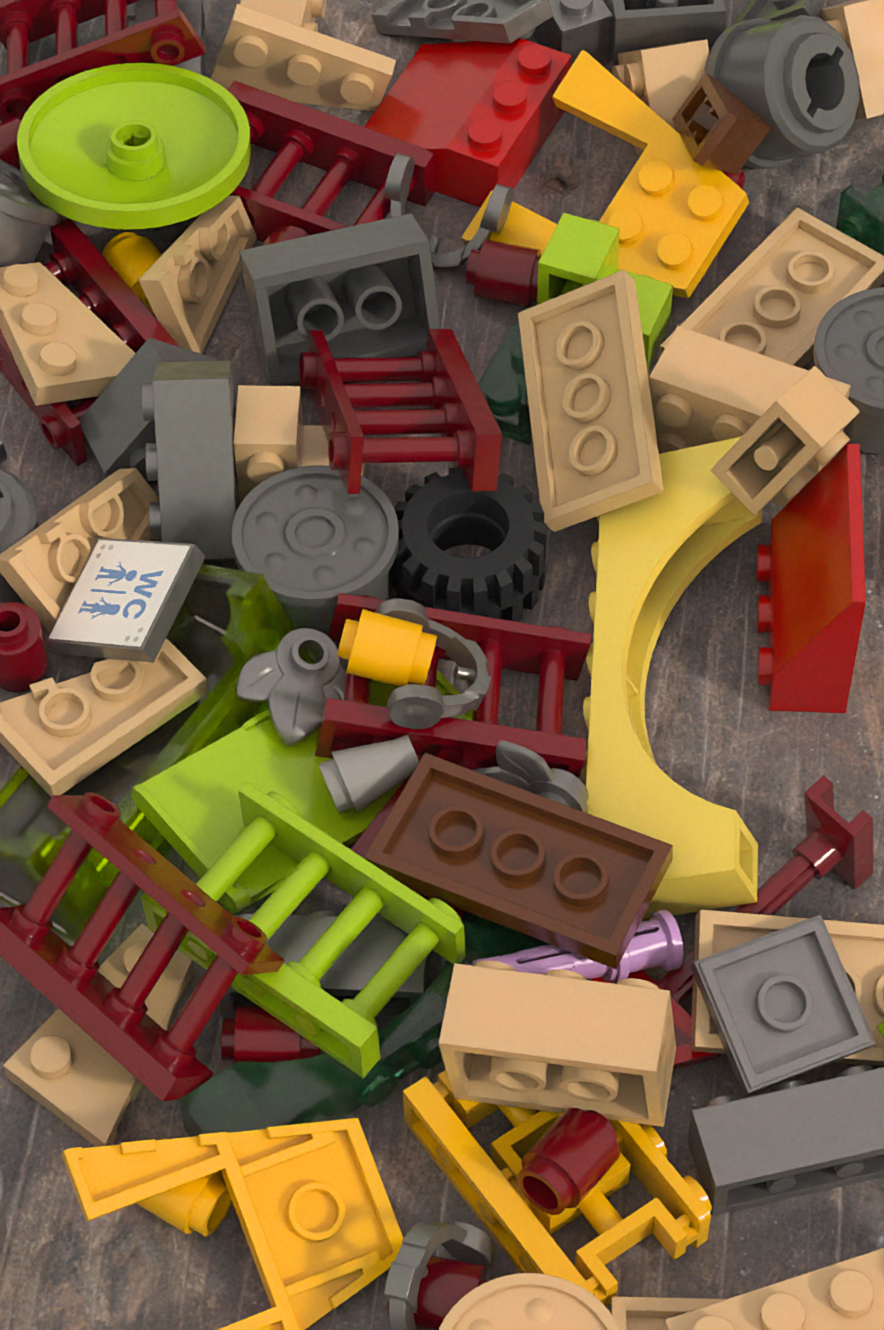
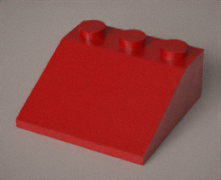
(478, 110)
(814, 591)

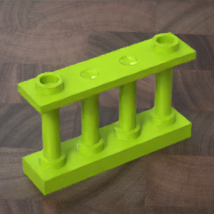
(294, 992)

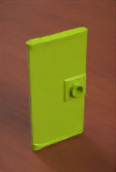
(201, 811)

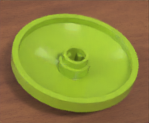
(134, 146)

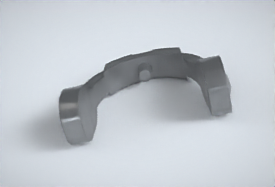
(493, 220)
(423, 705)
(405, 1273)

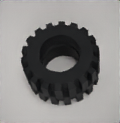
(452, 515)

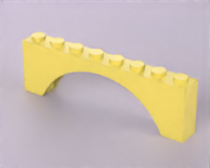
(642, 568)

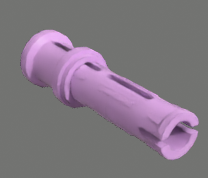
(653, 945)

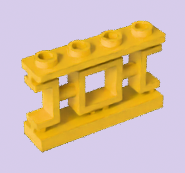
(490, 1188)

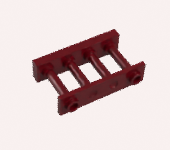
(161, 40)
(326, 143)
(112, 301)
(444, 385)
(508, 645)
(70, 974)

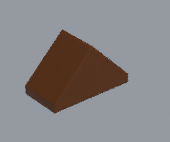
(718, 127)

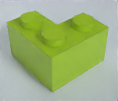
(587, 252)

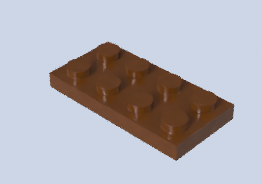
(521, 859)

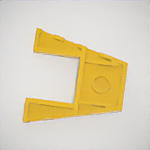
(668, 207)
(300, 1193)

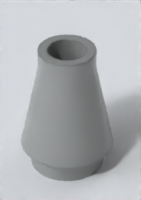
(368, 772)

